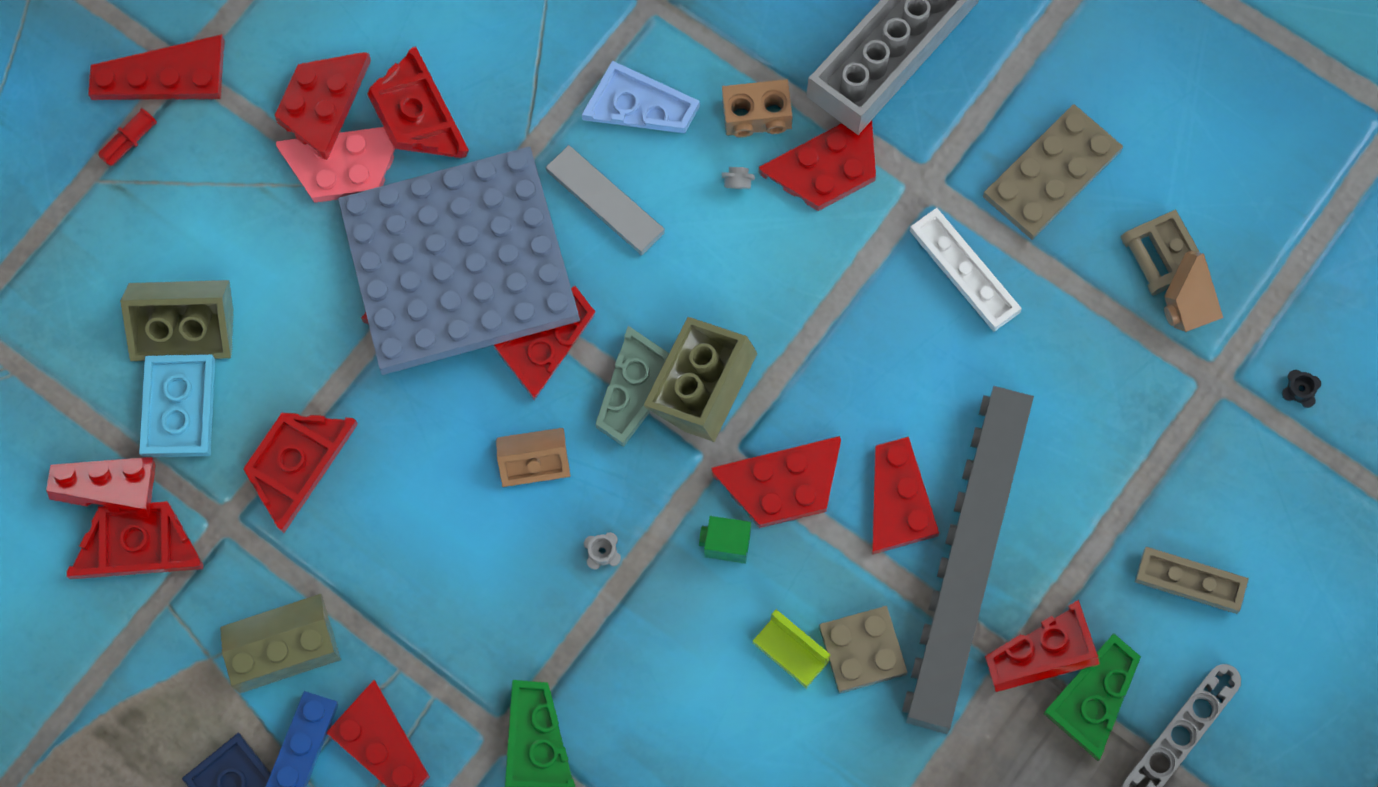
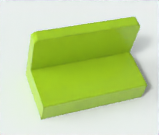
(792, 649)

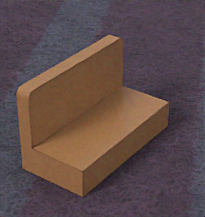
(532, 457)

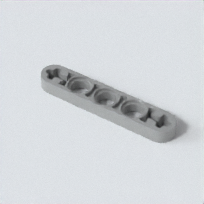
(1187, 719)

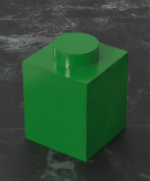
(726, 539)

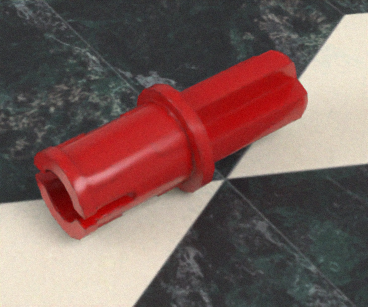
(127, 137)

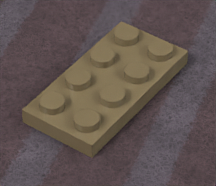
(1052, 171)

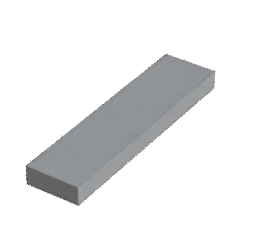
(605, 200)

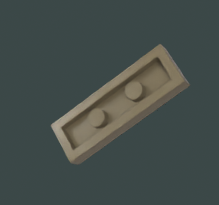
(1191, 580)

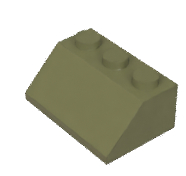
(178, 318)
(701, 378)
(278, 644)

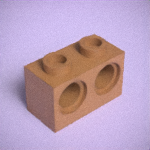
(755, 99)

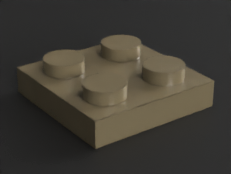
(863, 649)

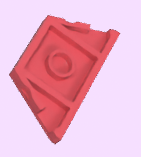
(353, 166)

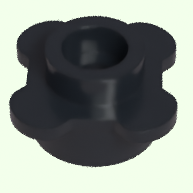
(1308, 381)

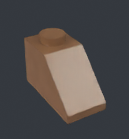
(1192, 295)

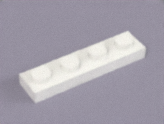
(965, 269)

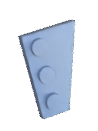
(640, 102)

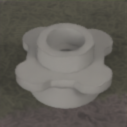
(738, 178)
(607, 542)

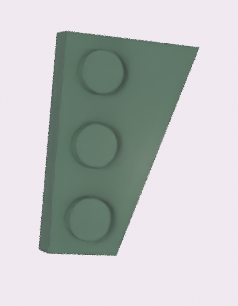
(630, 386)

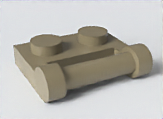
(1170, 241)

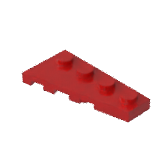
(171, 72)

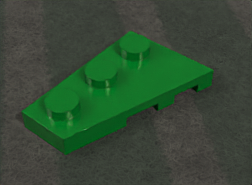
(1094, 697)
(534, 739)

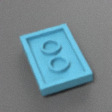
(177, 406)

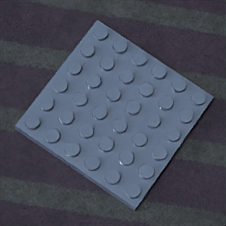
(457, 260)

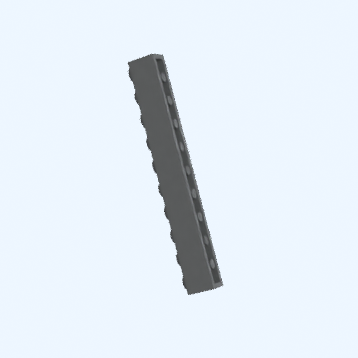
(969, 561)

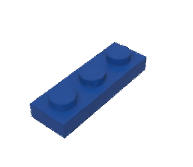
(303, 741)

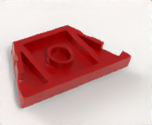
(321, 99)
(415, 110)
(826, 166)
(294, 461)
(783, 483)
(134, 544)

